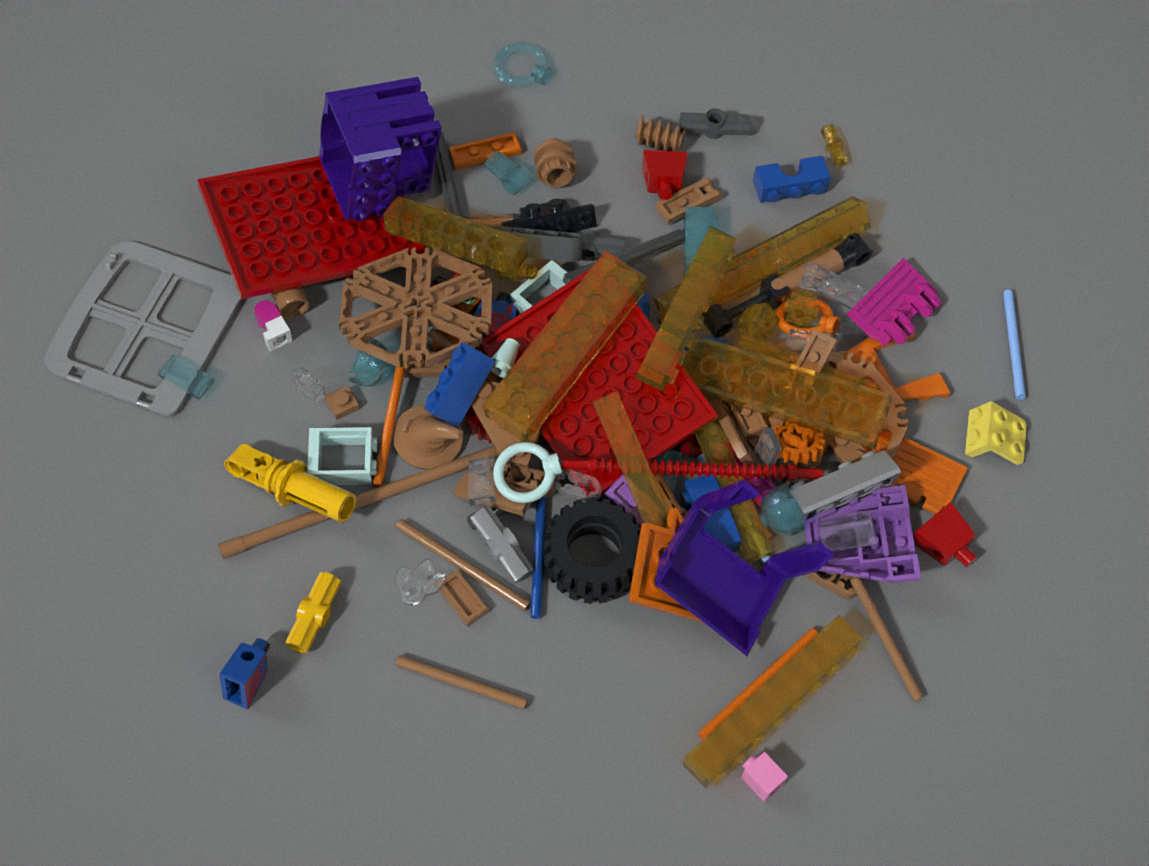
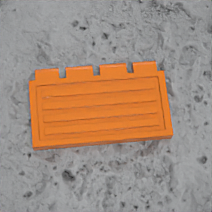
(924, 473)

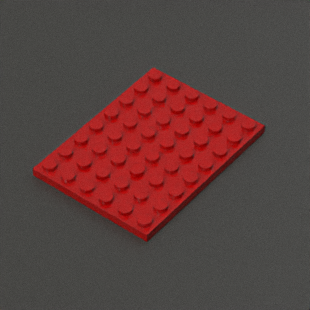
(288, 230)
(573, 427)

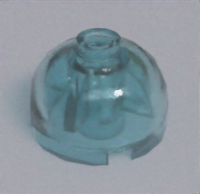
(368, 368)
(781, 512)

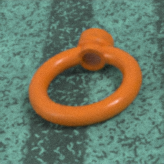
(828, 322)

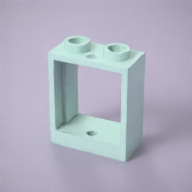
(550, 272)
(342, 436)

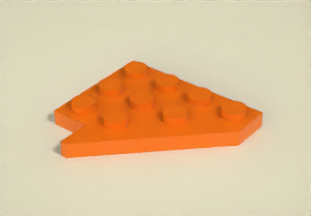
(651, 546)

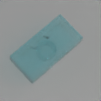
(186, 376)

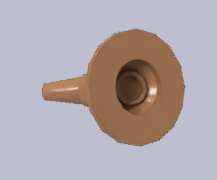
(426, 439)

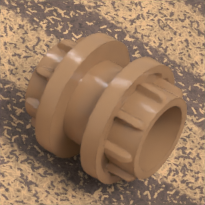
(555, 162)

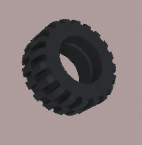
(587, 519)

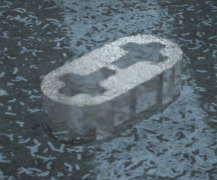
(579, 479)

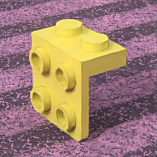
(996, 431)

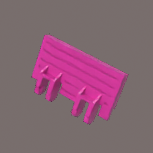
(892, 303)

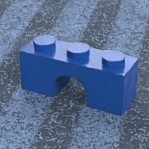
(774, 185)

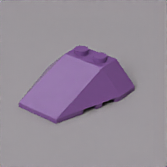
(894, 554)

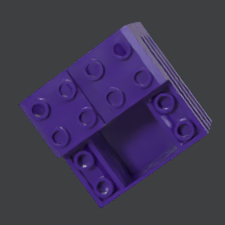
(378, 145)

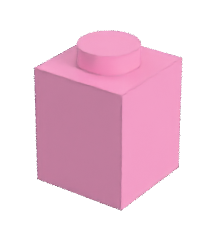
(763, 776)

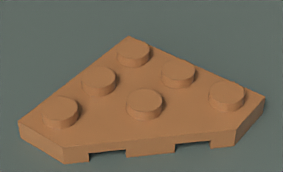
(498, 435)

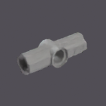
(501, 544)

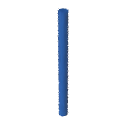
(538, 558)

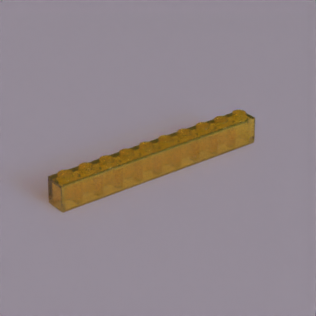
(783, 251)

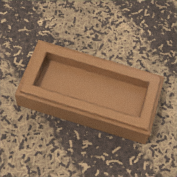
(463, 598)

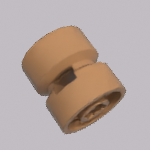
(291, 302)

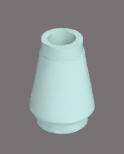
(505, 357)

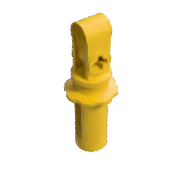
(290, 483)

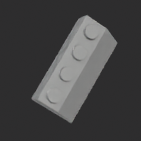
(845, 484)

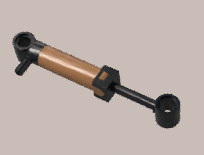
(779, 287)

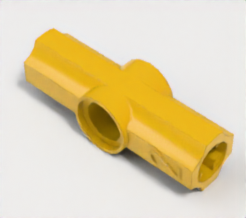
(313, 612)

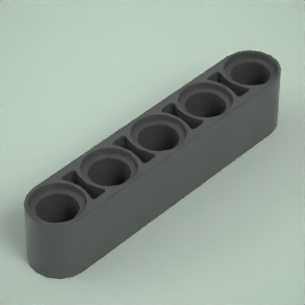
(548, 244)

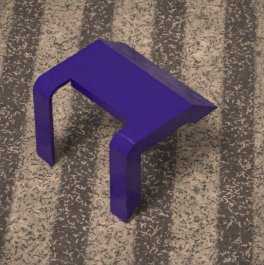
(720, 584)

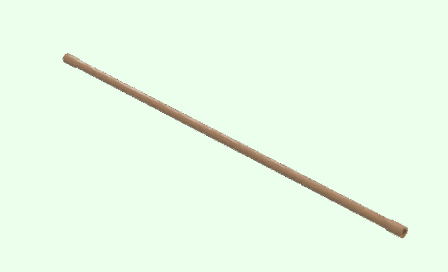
(242, 543)

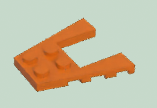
(920, 389)

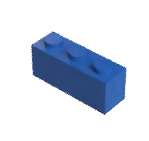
(459, 384)
(720, 522)

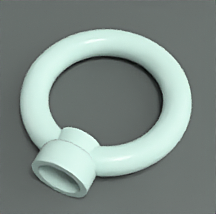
(551, 466)

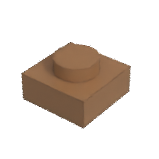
(342, 402)

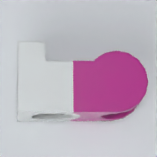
(276, 329)

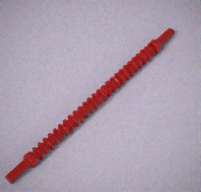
(789, 472)

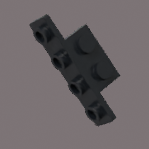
(555, 216)

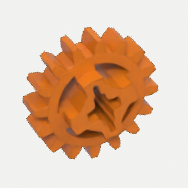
(799, 443)

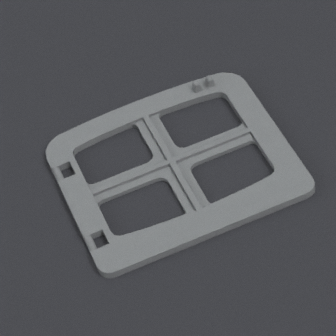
(143, 324)

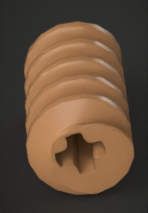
(659, 135)

